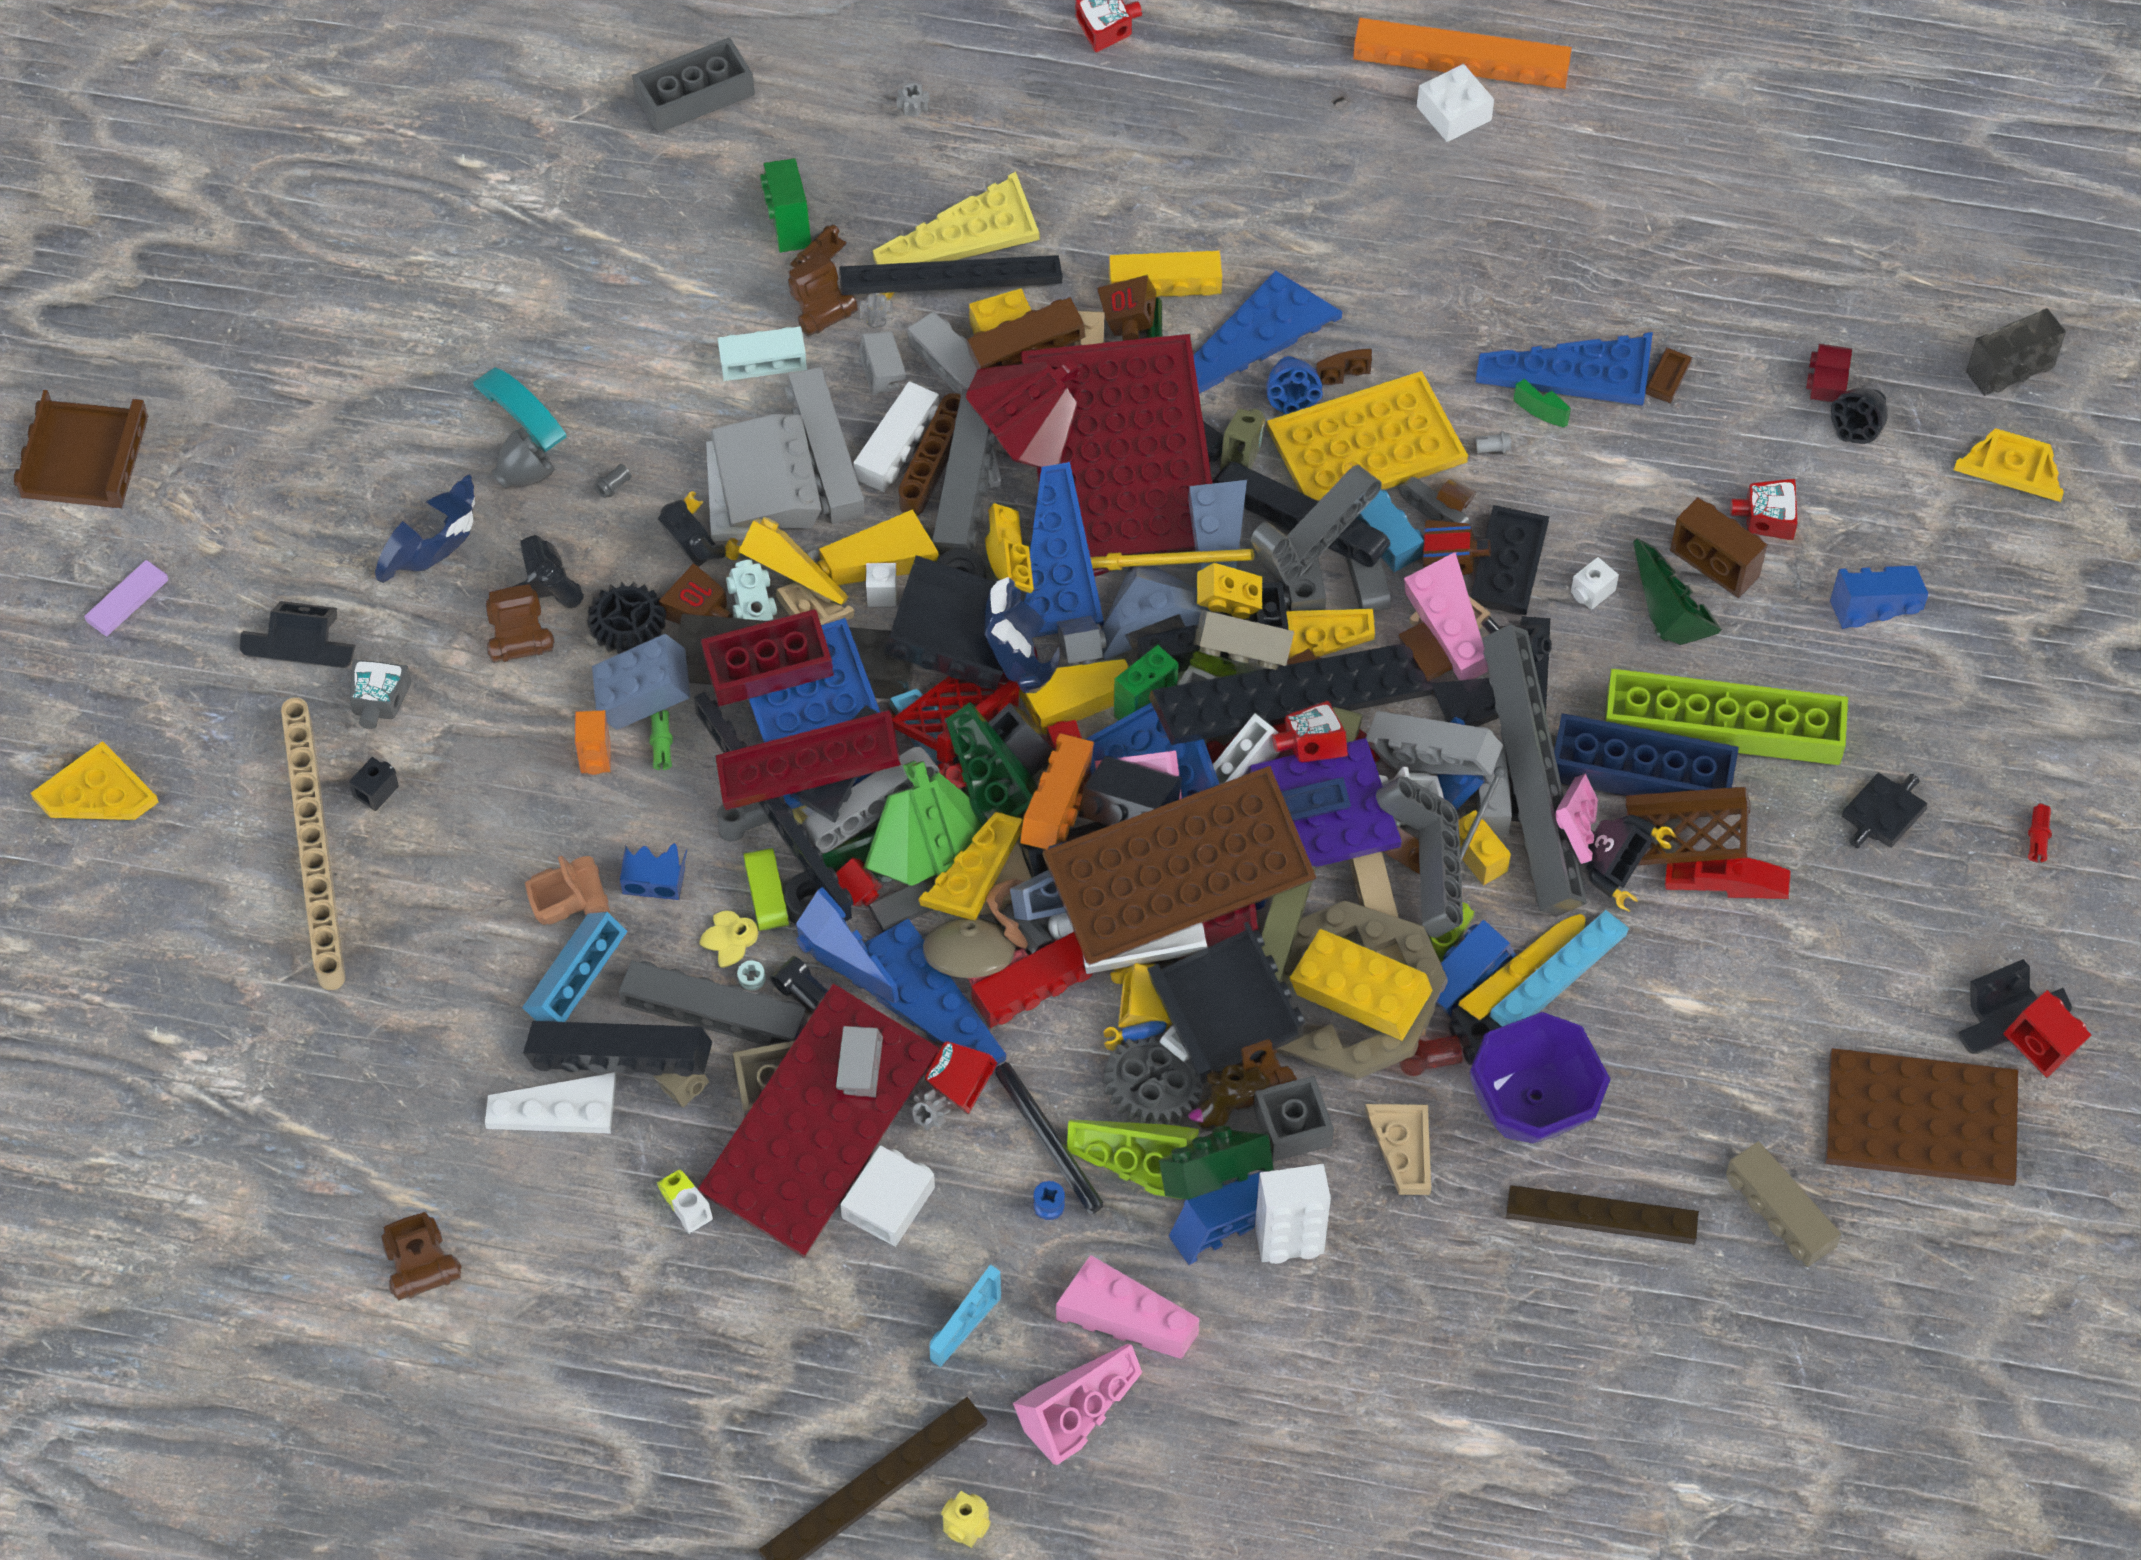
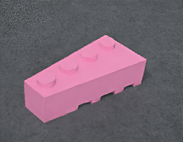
(1445, 607)

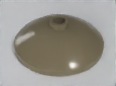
(968, 948)

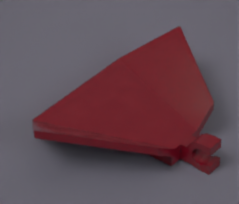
(1027, 409)

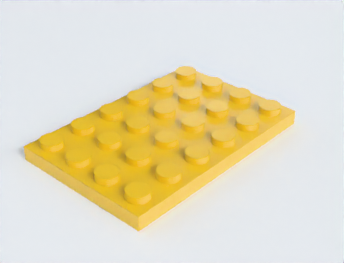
(1386, 429)

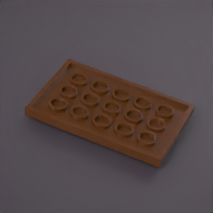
(1922, 1117)

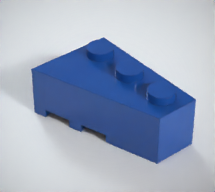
(1472, 963)

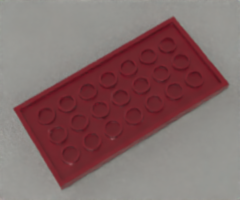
(805, 1135)

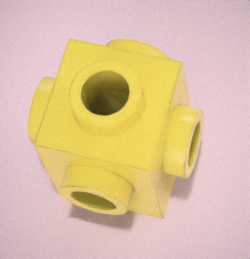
(969, 1527)

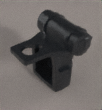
(545, 572)

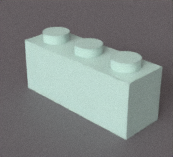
(762, 353)

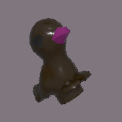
(1228, 1091)

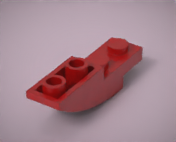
(1737, 876)

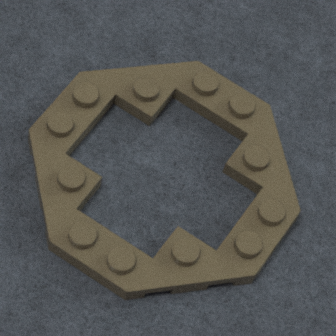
(1377, 932)

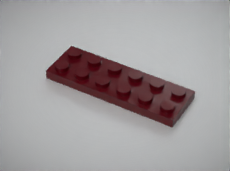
(807, 760)

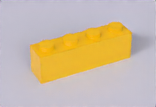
(1171, 272)

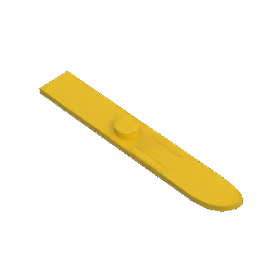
(1509, 977)

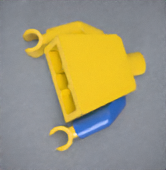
(1140, 1007)

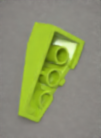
(1128, 1148)

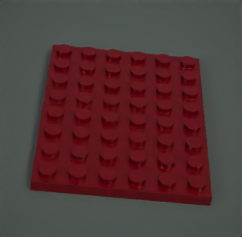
(1134, 442)

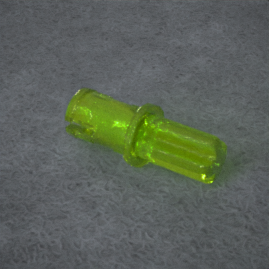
(1212, 664)

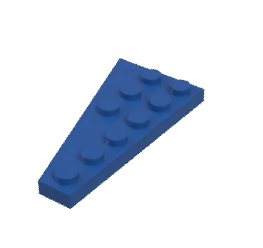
(1060, 554)
(928, 996)

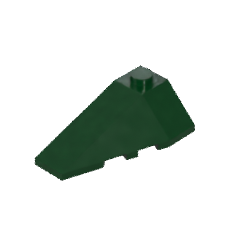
(1669, 600)

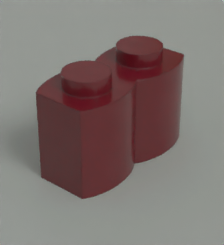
(1830, 372)

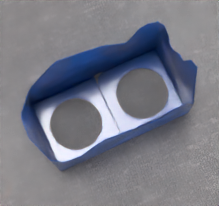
(652, 876)

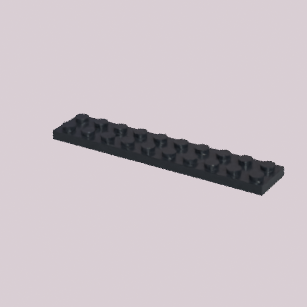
(1345, 680)

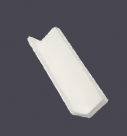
(1177, 945)

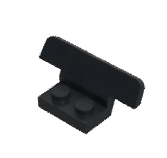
(298, 635)
(1998, 1002)

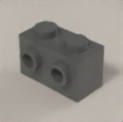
(1081, 640)

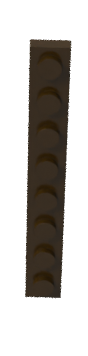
(876, 1484)

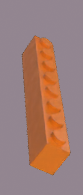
(1447, 49)

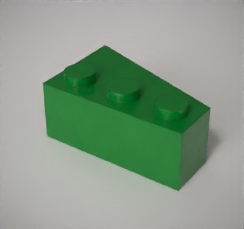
(786, 204)

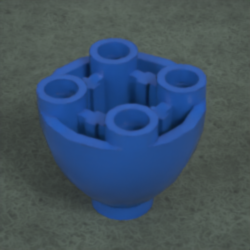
(1293, 385)

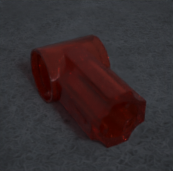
(1433, 1054)

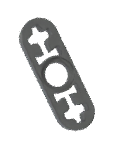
(1425, 501)

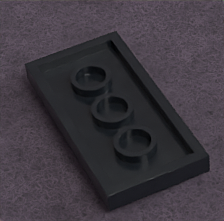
(1509, 573)

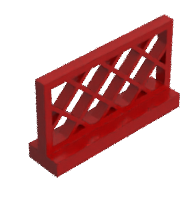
(988, 707)

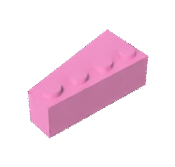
(1120, 1306)

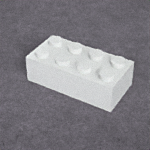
(1292, 1213)

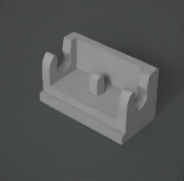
(881, 361)
(859, 1061)

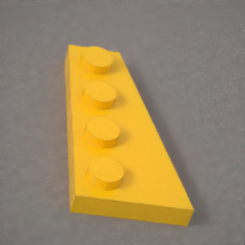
(975, 870)

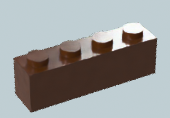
(1037, 329)

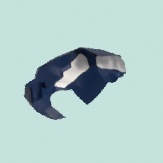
(410, 552)
(1010, 631)

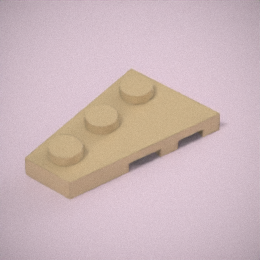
(1405, 1144)

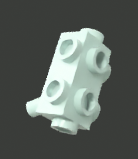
(749, 586)

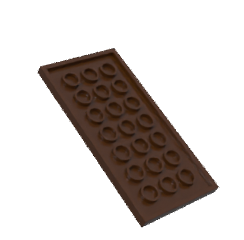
(1179, 865)

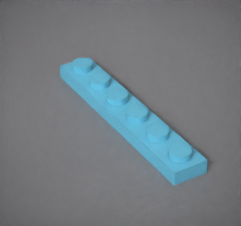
(1560, 970)

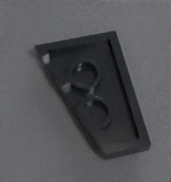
(1467, 700)

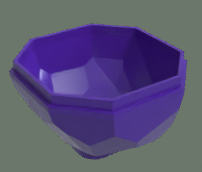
(1541, 1059)

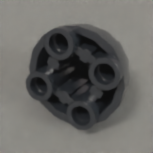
(1859, 415)

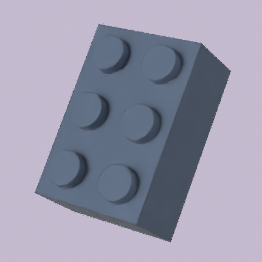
(641, 681)

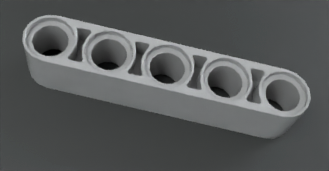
(864, 803)

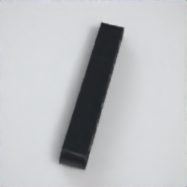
(1289, 507)

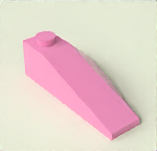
(1070, 1406)

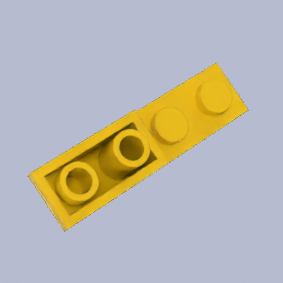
(1005, 547)

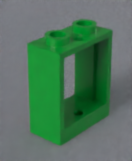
(1134, 685)

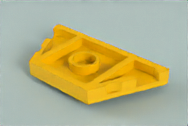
(2014, 463)

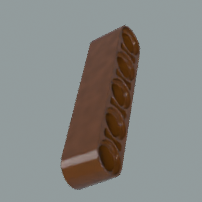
(927, 468)

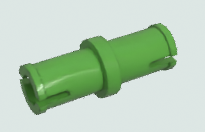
(661, 740)

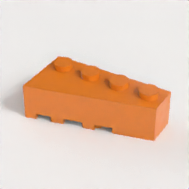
(1058, 793)

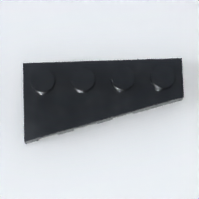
(830, 797)

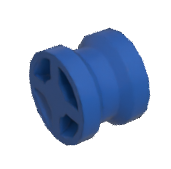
(1046, 1207)

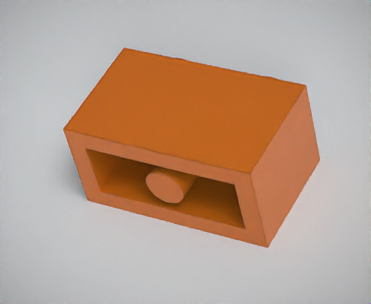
(592, 742)

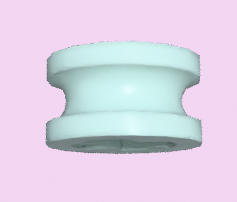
(744, 969)

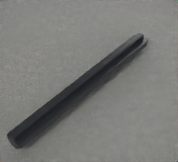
(1049, 1138)

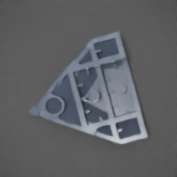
(1145, 599)

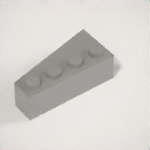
(1433, 745)

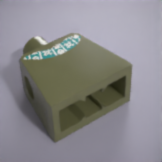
(1246, 429)

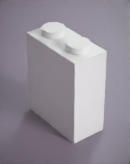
(888, 1195)

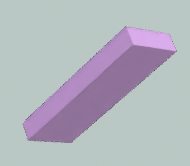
(126, 598)

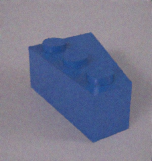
(1877, 595)
(1215, 1216)

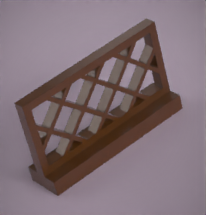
(1688, 807)

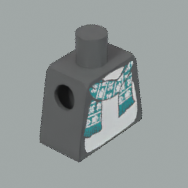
(377, 690)

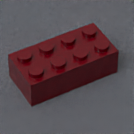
(767, 657)

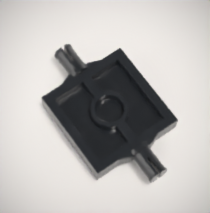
(1884, 810)

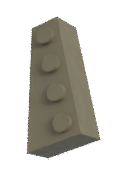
(754, 1070)

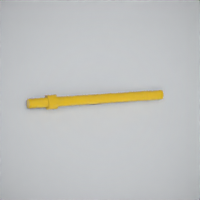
(1117, 561)

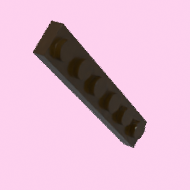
(1602, 1214)

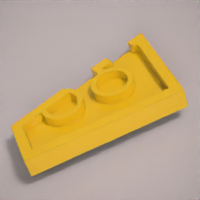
(1329, 630)

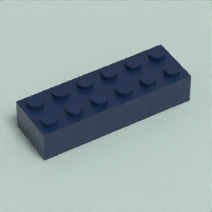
(1638, 759)

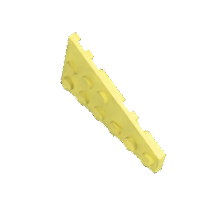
(967, 229)

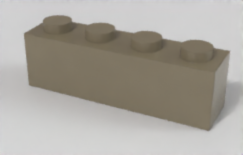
(1782, 1204)

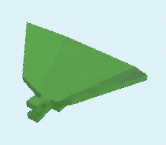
(922, 828)

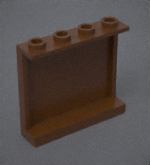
(81, 452)

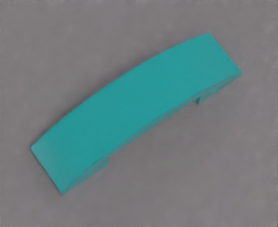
(522, 406)

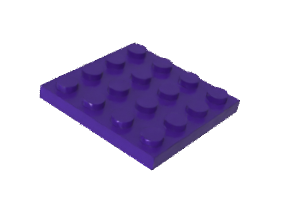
(1348, 832)

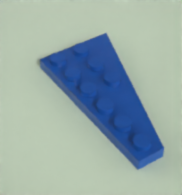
(1260, 328)
(1580, 369)

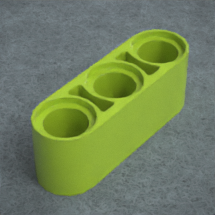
(766, 889)

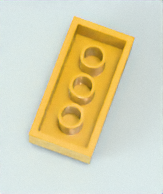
(1361, 984)

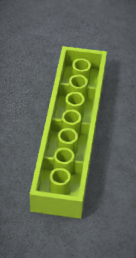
(1734, 714)

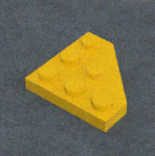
(95, 788)

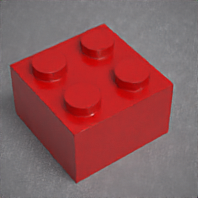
(2047, 1033)

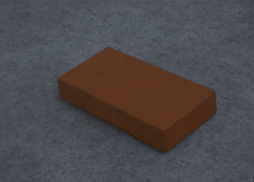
(1668, 375)

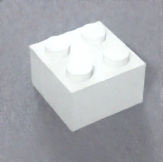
(1455, 102)

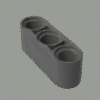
(1370, 585)

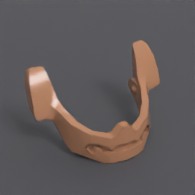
(995, 901)

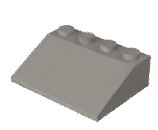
(767, 471)

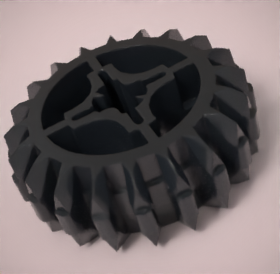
(620, 630)

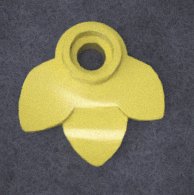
(725, 937)

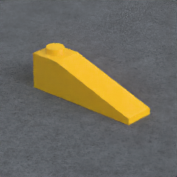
(779, 552)

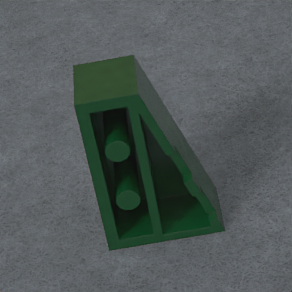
(1214, 1159)

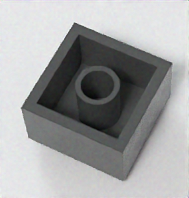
(1293, 1118)

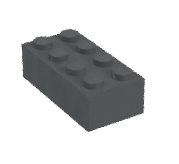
(693, 85)

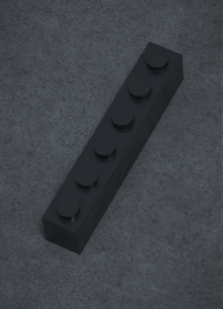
(618, 1048)

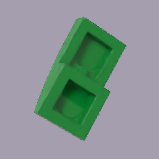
(1547, 407)

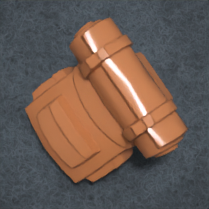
(567, 890)

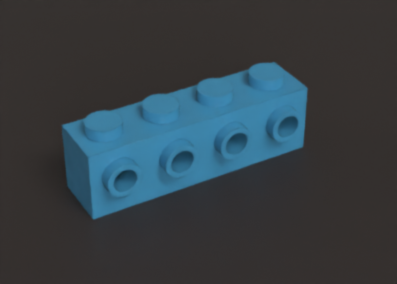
(575, 968)

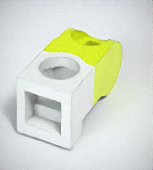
(685, 1200)

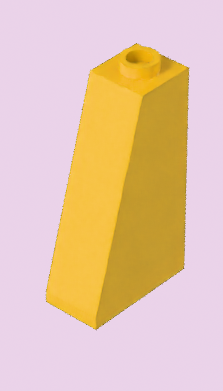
(887, 542)
(1074, 693)

